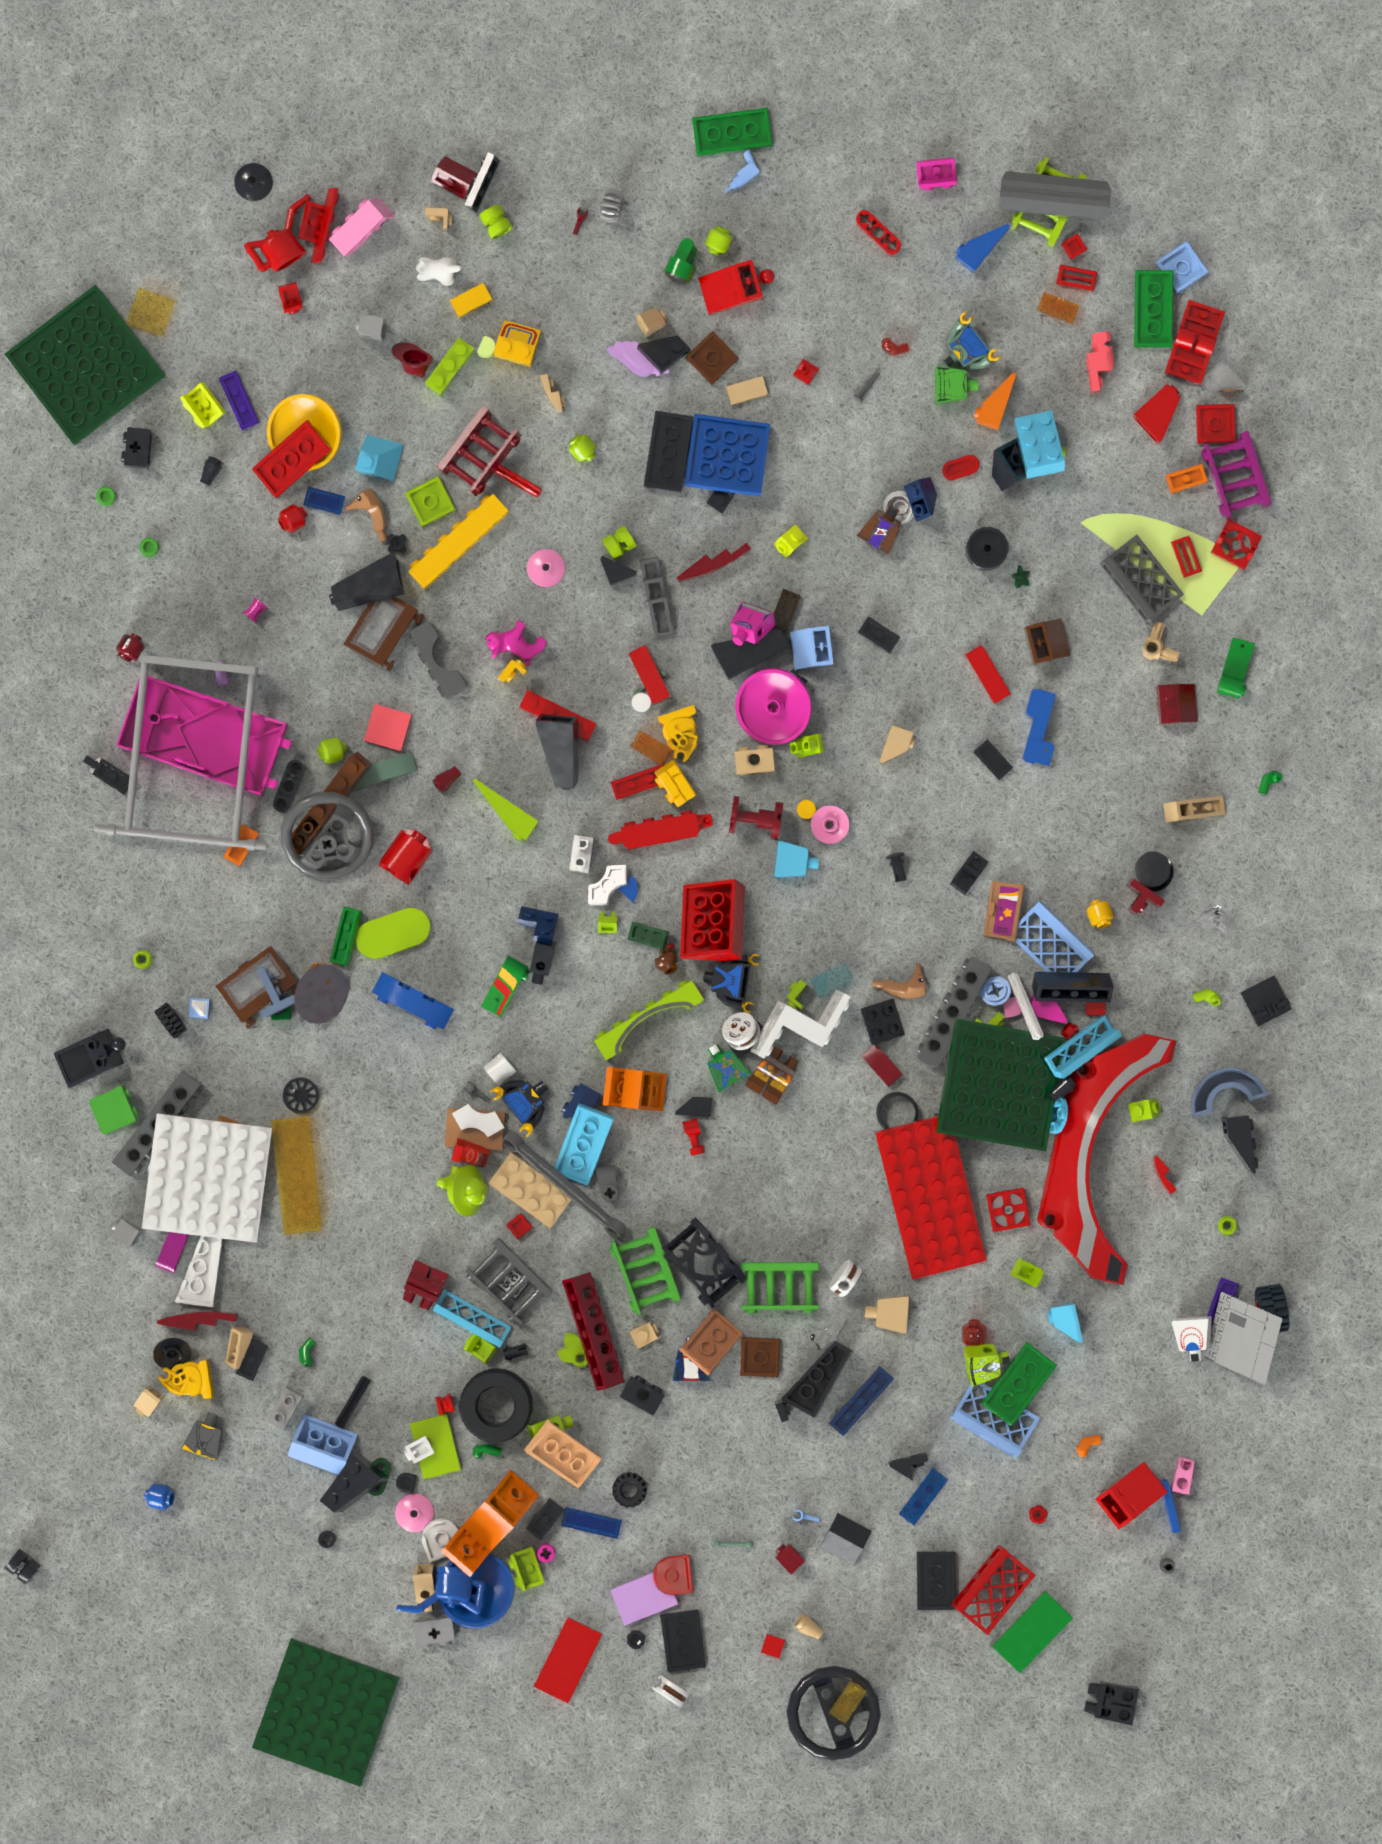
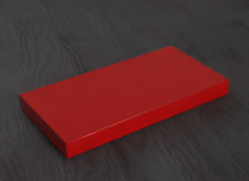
(292, 459)
(567, 1660)

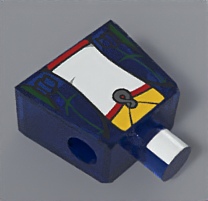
(686, 1370)

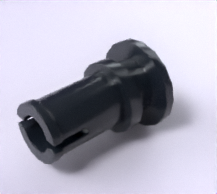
(897, 866)

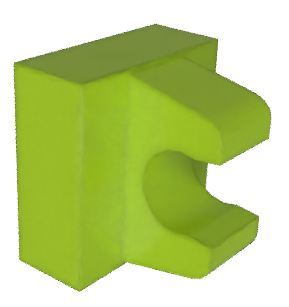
(607, 924)

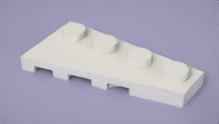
(202, 1274)

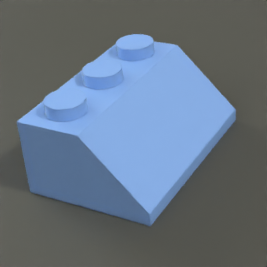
(322, 1444)

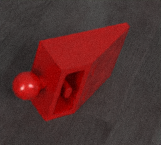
(729, 287)

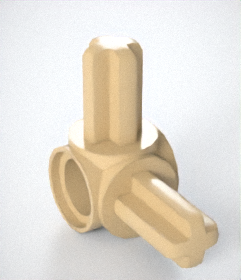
(1155, 640)

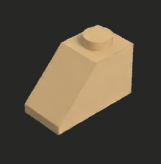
(651, 321)
(896, 743)
(148, 1401)

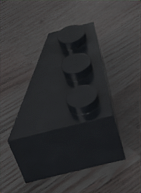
(352, 1483)

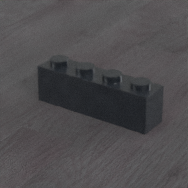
(1072, 987)

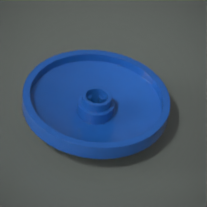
(496, 1599)

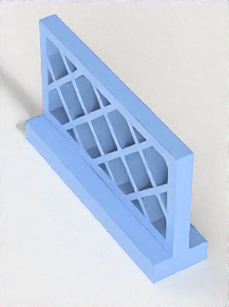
(1062, 931)
(990, 1434)

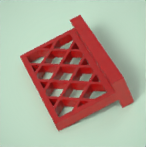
(979, 1581)

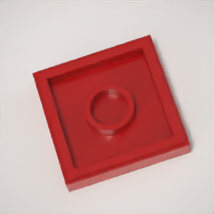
(1215, 423)

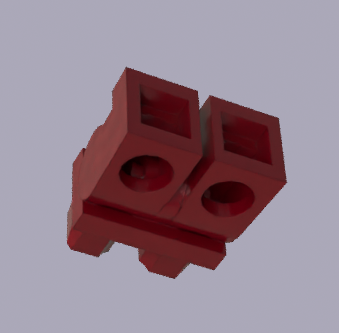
(424, 1286)

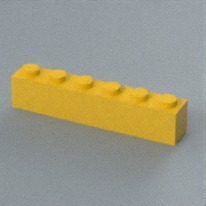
(458, 542)

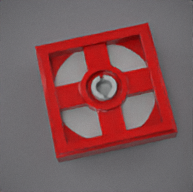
(1008, 1209)

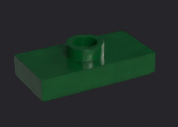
(648, 935)

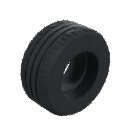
(496, 1431)

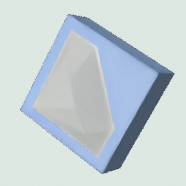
(199, 1008)

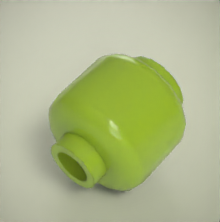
(718, 240)
(582, 448)
(331, 750)

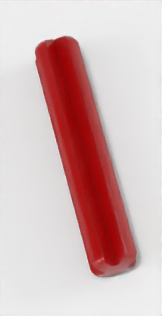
(518, 480)

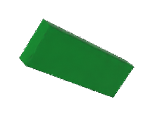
(346, 936)

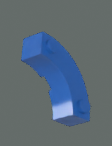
(406, 997)

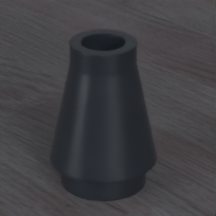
(210, 470)
(1061, 1088)

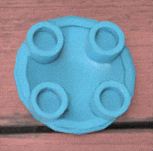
(1059, 1116)

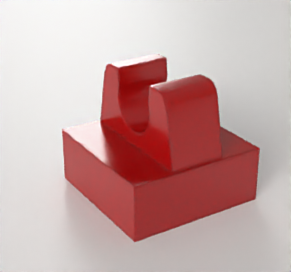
(806, 372)

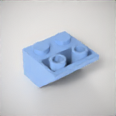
(811, 648)

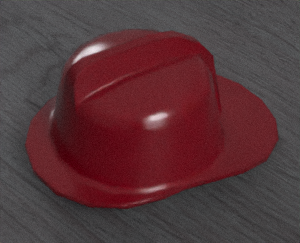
(413, 359)

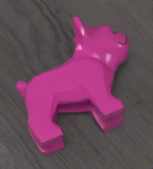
(514, 642)

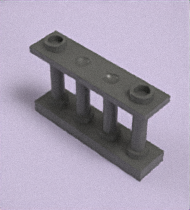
(526, 1277)

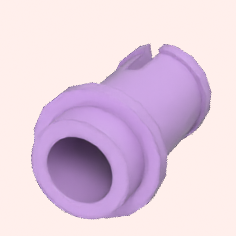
(221, 676)

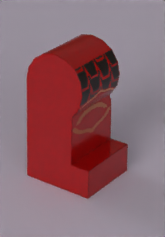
(470, 1153)

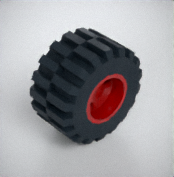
(1273, 1300)

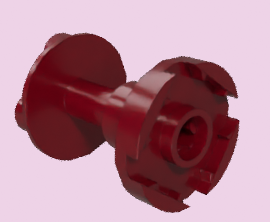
(764, 819)

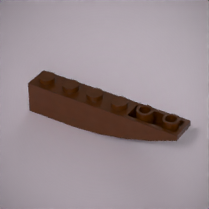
(318, 815)

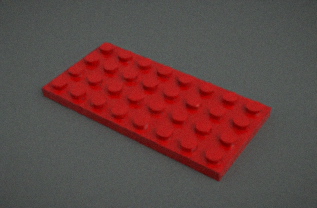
(930, 1198)

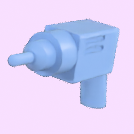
(745, 174)

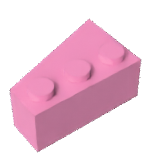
(360, 225)

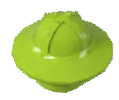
(467, 1190)

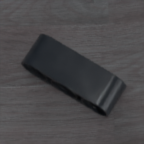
(282, 793)

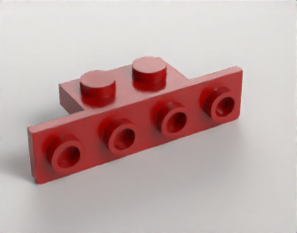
(316, 223)

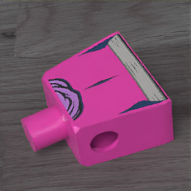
(751, 623)

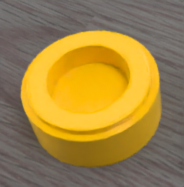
(806, 809)

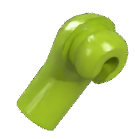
(442, 1182)

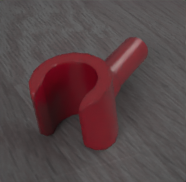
(579, 221)

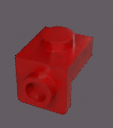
(290, 298)

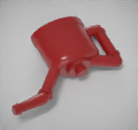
(279, 247)

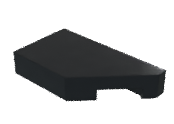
(696, 1107)

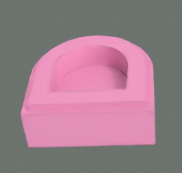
(1011, 1008)

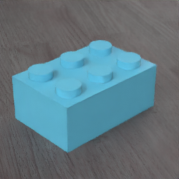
(1039, 444)

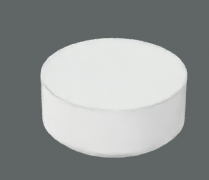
(641, 702)

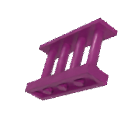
(1249, 461)

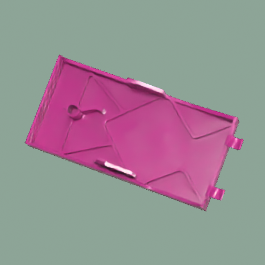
(204, 735)

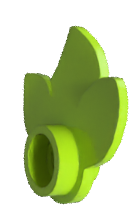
(572, 1349)

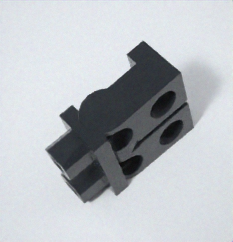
(1107, 1702)

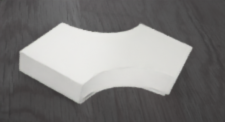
(601, 891)
(486, 1122)

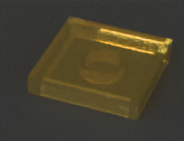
(150, 312)

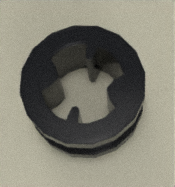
(322, 1535)

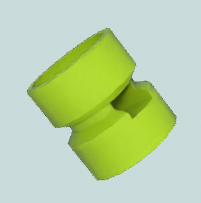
(494, 219)
(619, 542)

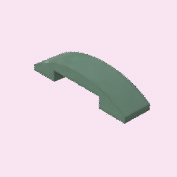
(387, 770)

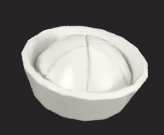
(900, 501)

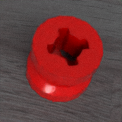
(445, 1404)

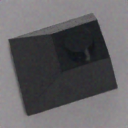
(1008, 465)

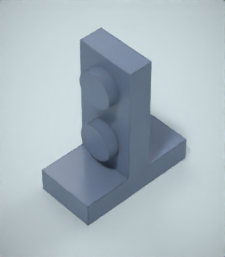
(274, 994)

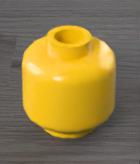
(1100, 914)

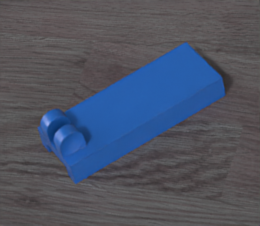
(1170, 1508)

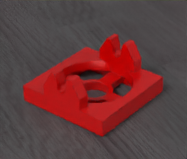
(1254, 538)

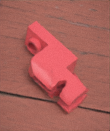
(1100, 360)

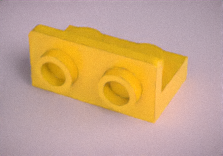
(509, 673)

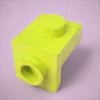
(790, 541)

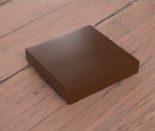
(712, 358)
(760, 1357)

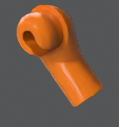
(1085, 1444)

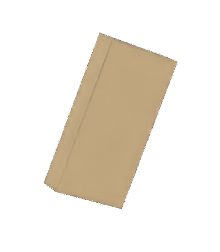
(746, 390)

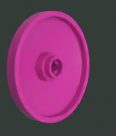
(773, 706)

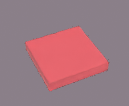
(387, 727)

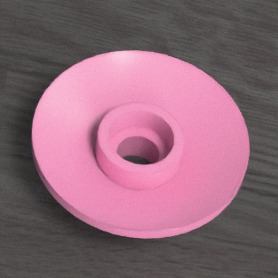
(550, 577)
(839, 820)
(421, 1505)

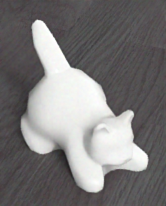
(441, 270)

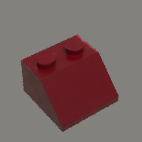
(1176, 703)

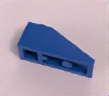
(977, 249)

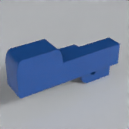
(1039, 709)

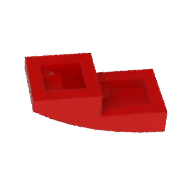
(1161, 1169)

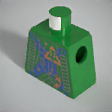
(725, 1067)

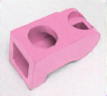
(1182, 1476)

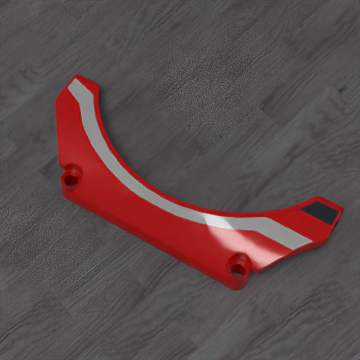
(1067, 1184)

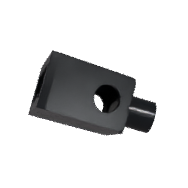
(542, 953)

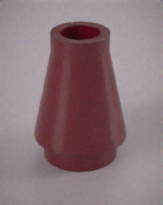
(446, 779)

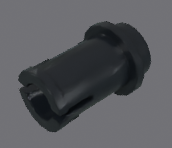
(514, 1352)

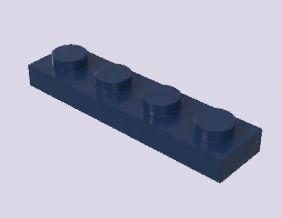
(861, 1400)

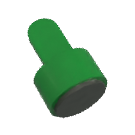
(680, 266)

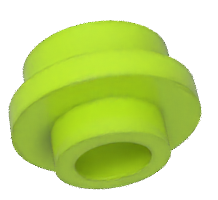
(137, 955)
(1231, 1220)

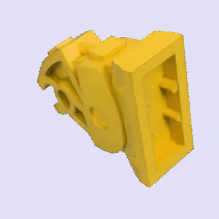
(681, 728)
(192, 1381)

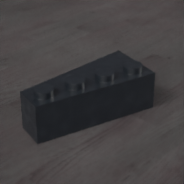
(816, 1384)

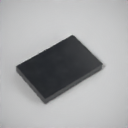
(936, 1580)
(682, 1640)

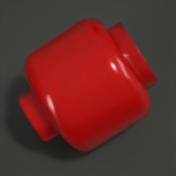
(292, 518)

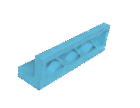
(1088, 1051)
(472, 1327)

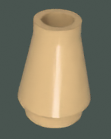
(807, 1626)

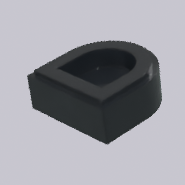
(406, 1482)

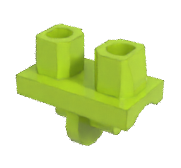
(807, 745)

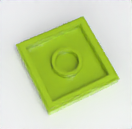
(430, 501)

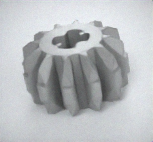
(611, 205)

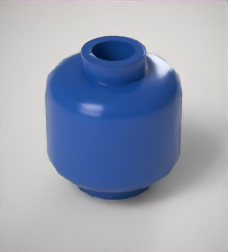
(159, 1496)

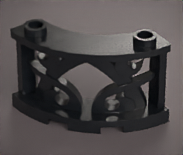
(730, 1270)

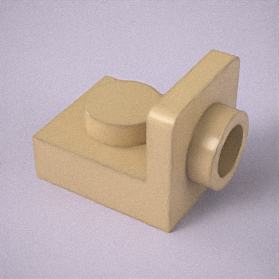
(435, 214)
(644, 1334)

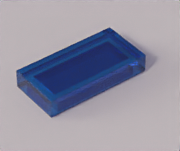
(324, 500)

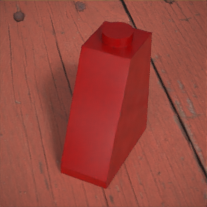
(1158, 412)

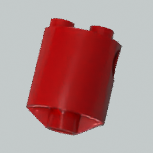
(406, 855)

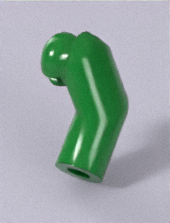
(1269, 779)
(304, 1352)

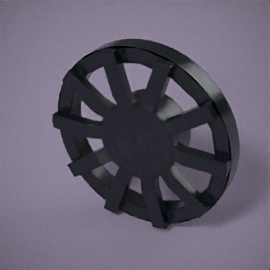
(300, 1095)

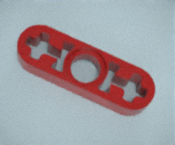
(891, 239)

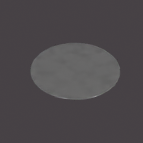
(319, 1001)

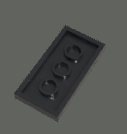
(668, 451)

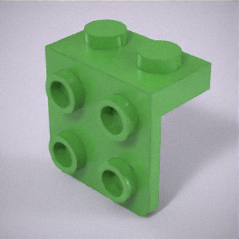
(114, 1109)

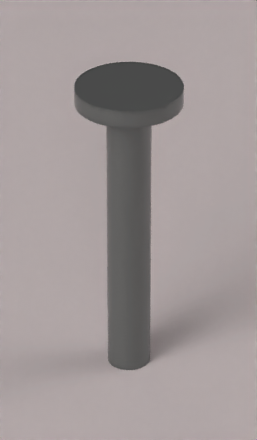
(858, 397)

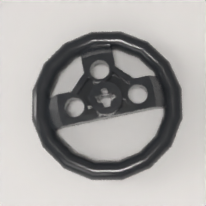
(844, 1743)

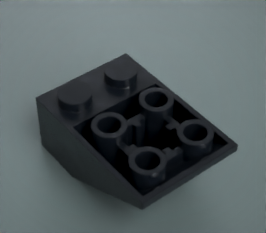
(1238, 1135)

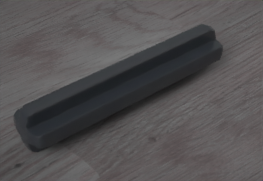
(352, 1402)

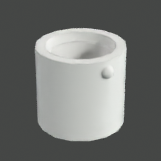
(499, 1069)

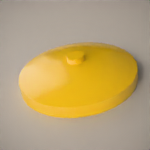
(295, 411)

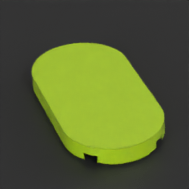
(393, 933)

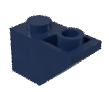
(921, 497)
(582, 1095)

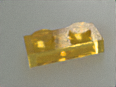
(847, 1701)

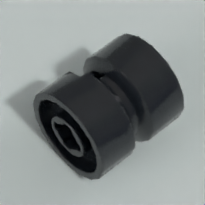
(27, 1571)

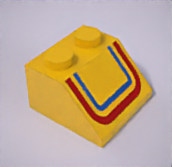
(517, 343)

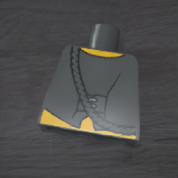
(204, 1438)

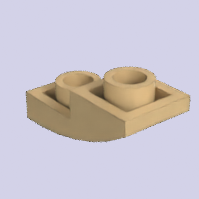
(554, 397)

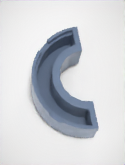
(1220, 1079)

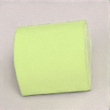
(486, 347)

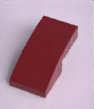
(882, 1065)

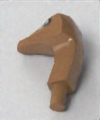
(371, 502)
(914, 988)

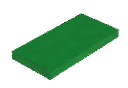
(732, 131)
(1153, 309)
(1018, 1384)
(1032, 1632)

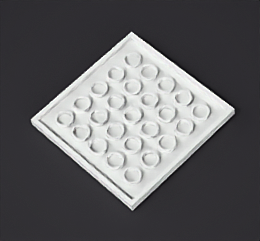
(206, 1178)

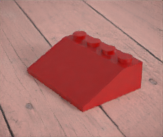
(712, 921)

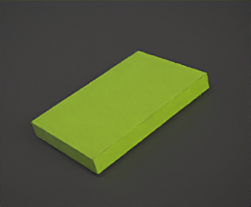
(441, 1439)

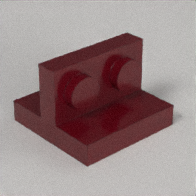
(1144, 894)

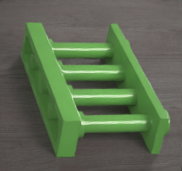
(789, 1269)
(663, 1274)

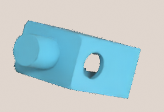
(793, 861)

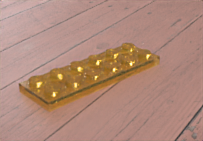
(296, 1175)

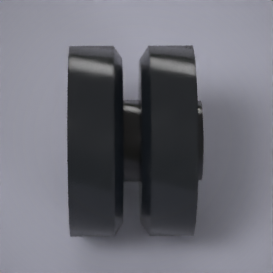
(978, 556)

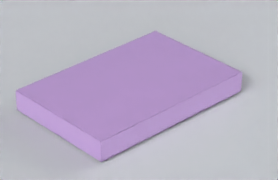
(640, 1599)

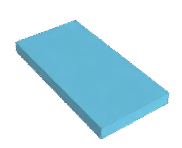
(583, 1144)

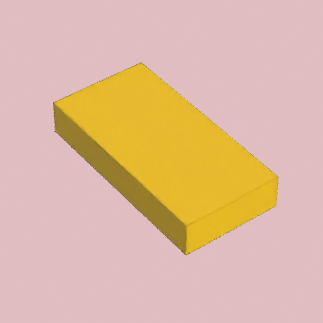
(471, 300)

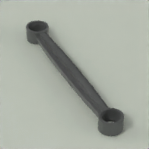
(515, 1143)

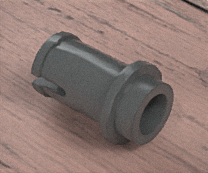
(1163, 1562)

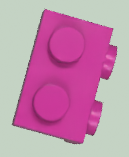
(936, 173)

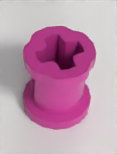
(255, 610)
(549, 1548)

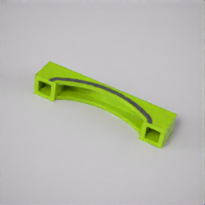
(611, 1042)

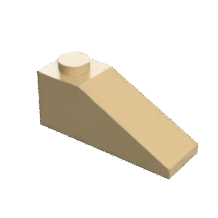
(1194, 809)

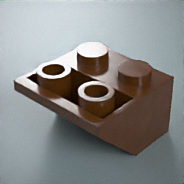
(1046, 641)

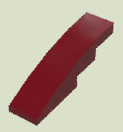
(706, 565)
(190, 1320)

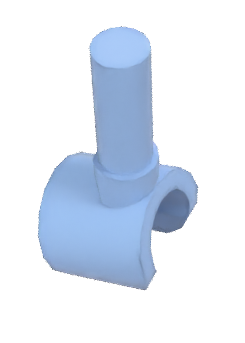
(805, 1516)

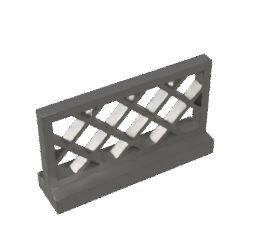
(1131, 591)

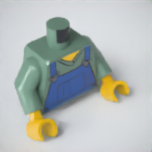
(967, 347)

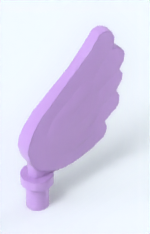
(633, 359)

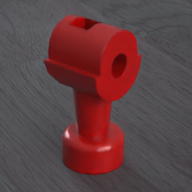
(692, 1130)

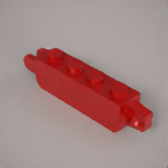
(661, 831)

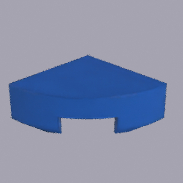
(631, 889)

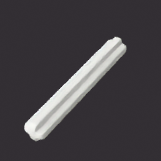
(1025, 1006)

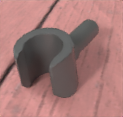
(475, 1091)

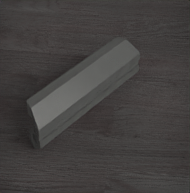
(1055, 195)

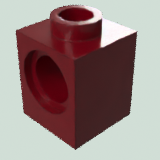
(789, 1558)

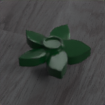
(1020, 577)

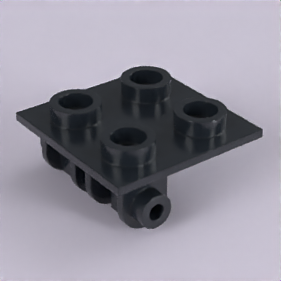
(1266, 1000)
(882, 1021)

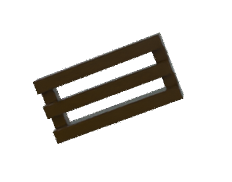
(791, 594)

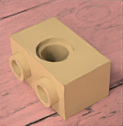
(743, 765)

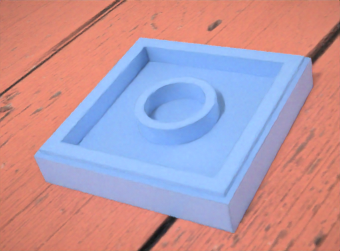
(1185, 264)

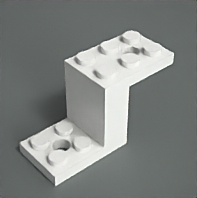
(814, 1031)

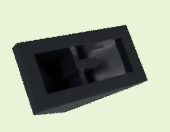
(616, 572)

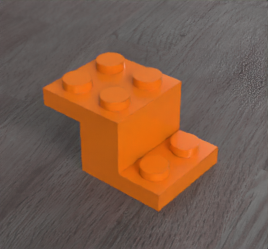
(634, 1089)

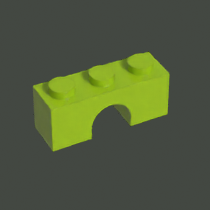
(449, 366)

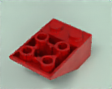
(1131, 1495)

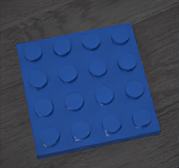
(727, 455)

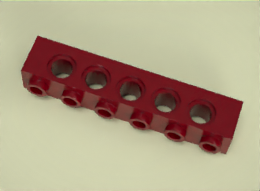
(592, 1341)

